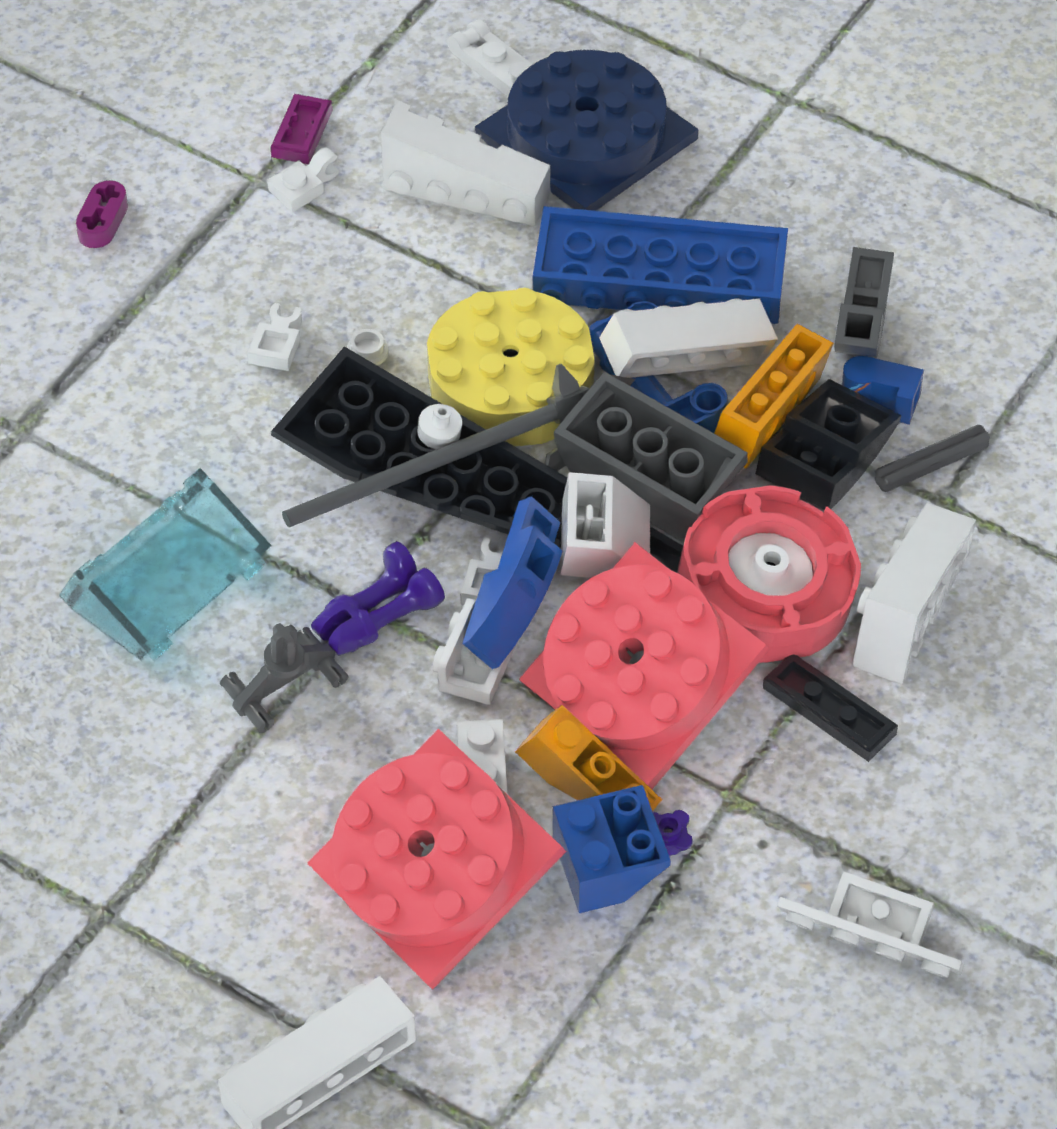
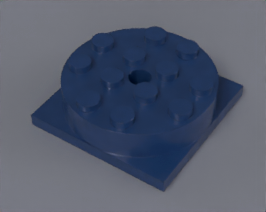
(592, 120)

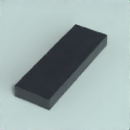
(830, 706)

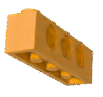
(774, 391)

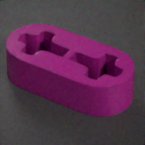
(93, 212)

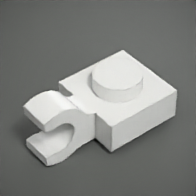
(301, 183)

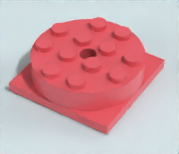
(663, 701)
(479, 866)

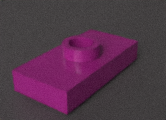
(301, 128)

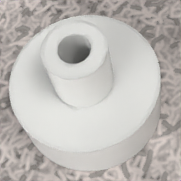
(439, 426)

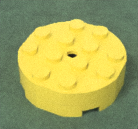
(500, 357)

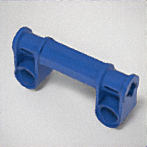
(699, 405)

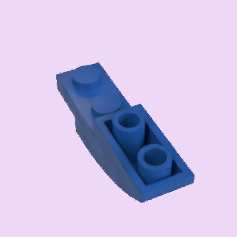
(517, 587)

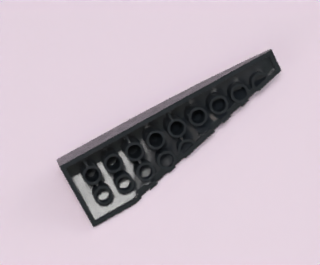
(367, 421)

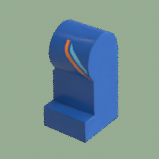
(885, 383)

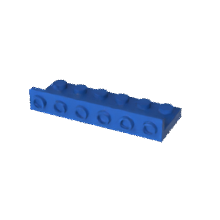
(668, 261)

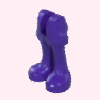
(346, 619)

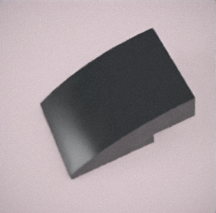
(827, 444)

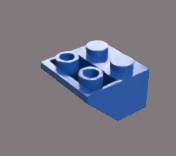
(609, 847)

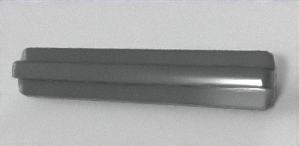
(932, 458)

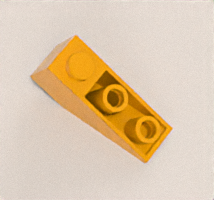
(577, 760)

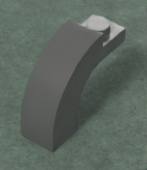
(864, 303)

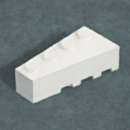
(460, 169)
(910, 590)

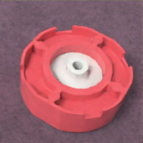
(774, 567)

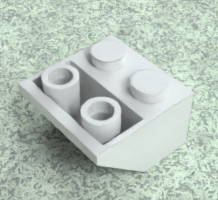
(600, 524)

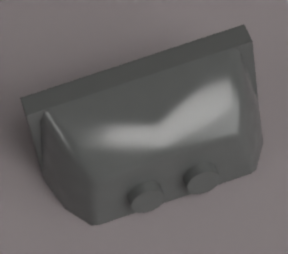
(649, 451)

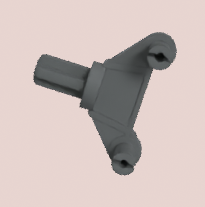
(284, 660)

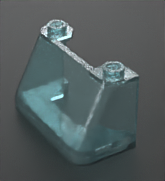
(167, 568)

